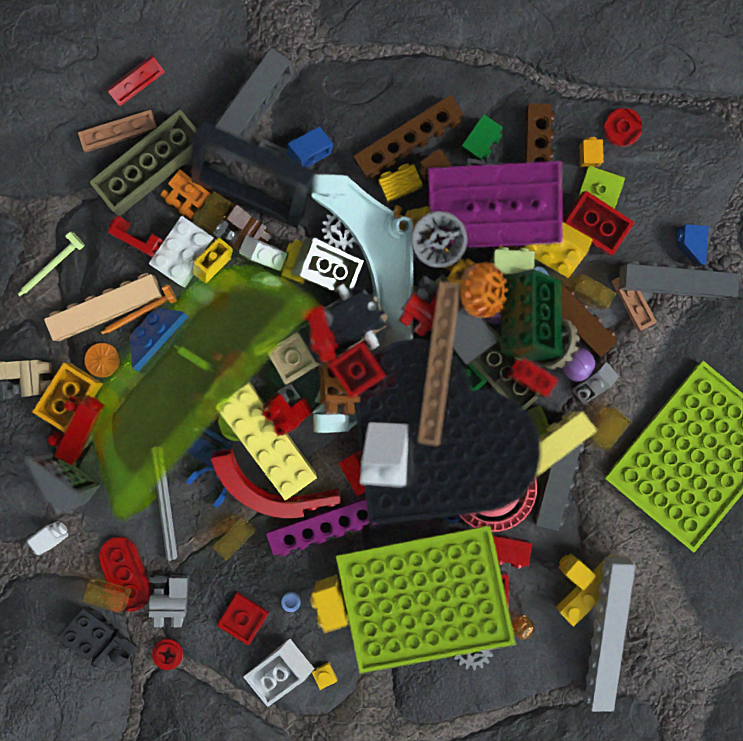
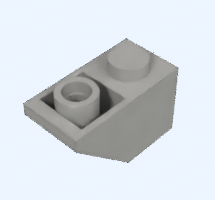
(597, 383)

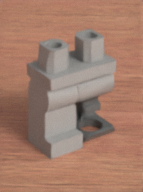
(169, 605)

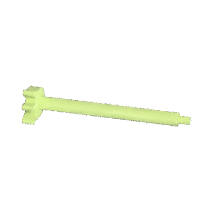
(75, 242)

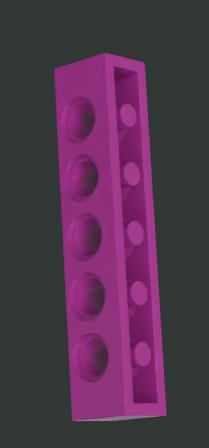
(277, 536)

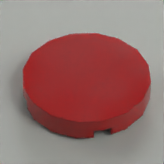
(623, 127)

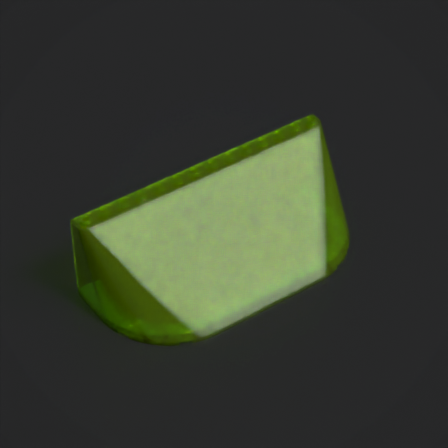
(191, 378)

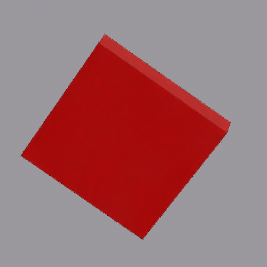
(243, 618)

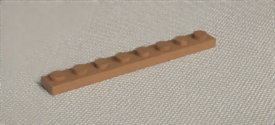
(439, 363)

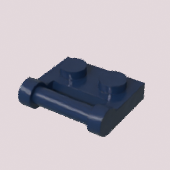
(203, 450)

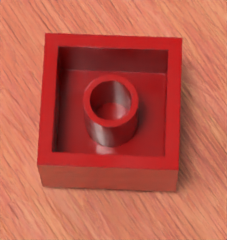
(357, 370)

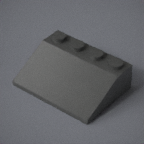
(60, 482)

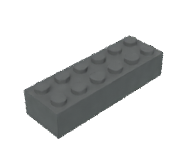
(254, 98)

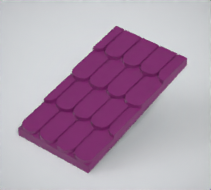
(500, 203)

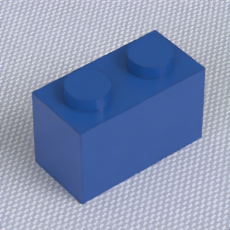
(310, 147)

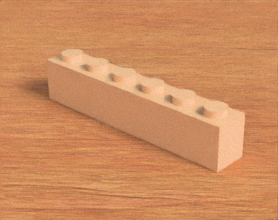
(104, 307)

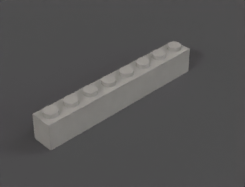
(609, 633)

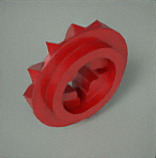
(160, 658)

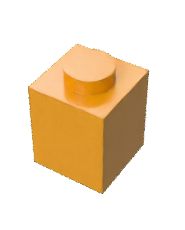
(591, 152)

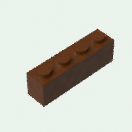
(588, 326)

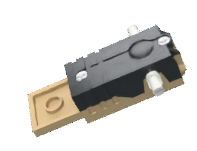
(352, 323)

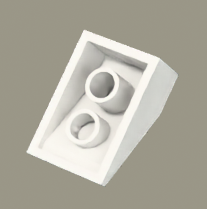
(385, 454)
(279, 673)

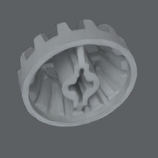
(421, 244)

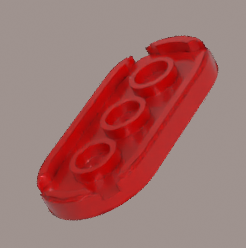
(124, 567)

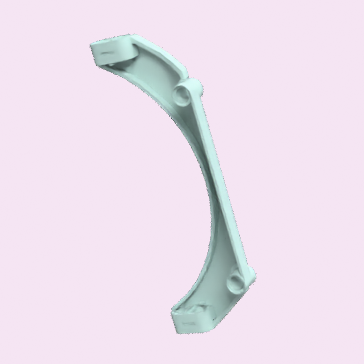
(388, 259)

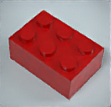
(599, 222)

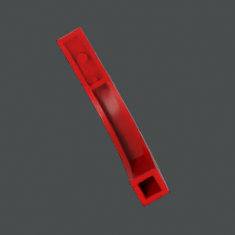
(261, 500)

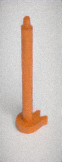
(169, 296)

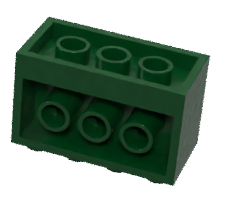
(532, 316)

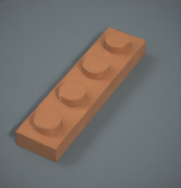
(117, 131)

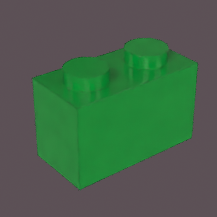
(482, 138)

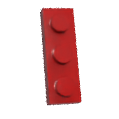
(135, 80)

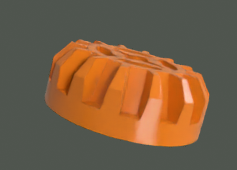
(483, 290)

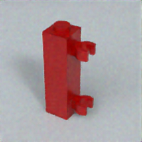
(79, 430)

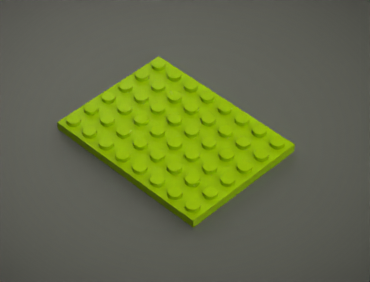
(688, 458)
(425, 599)

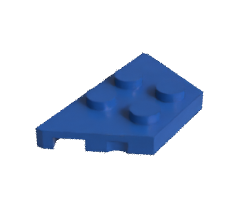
(153, 334)

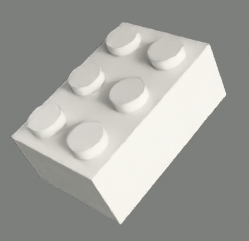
(180, 251)

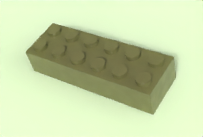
(146, 164)

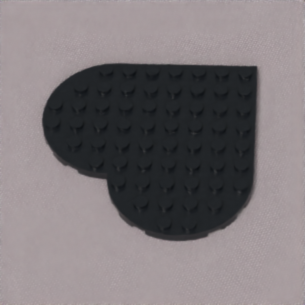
(485, 447)

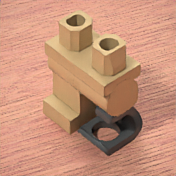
(30, 378)

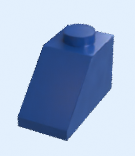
(694, 242)

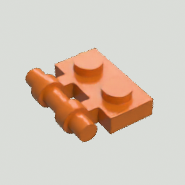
(193, 192)

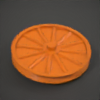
(102, 360)

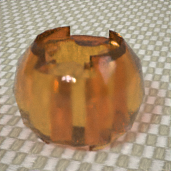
(523, 627)

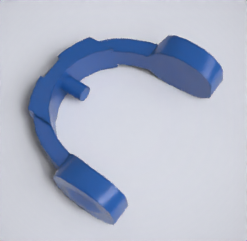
(196, 474)

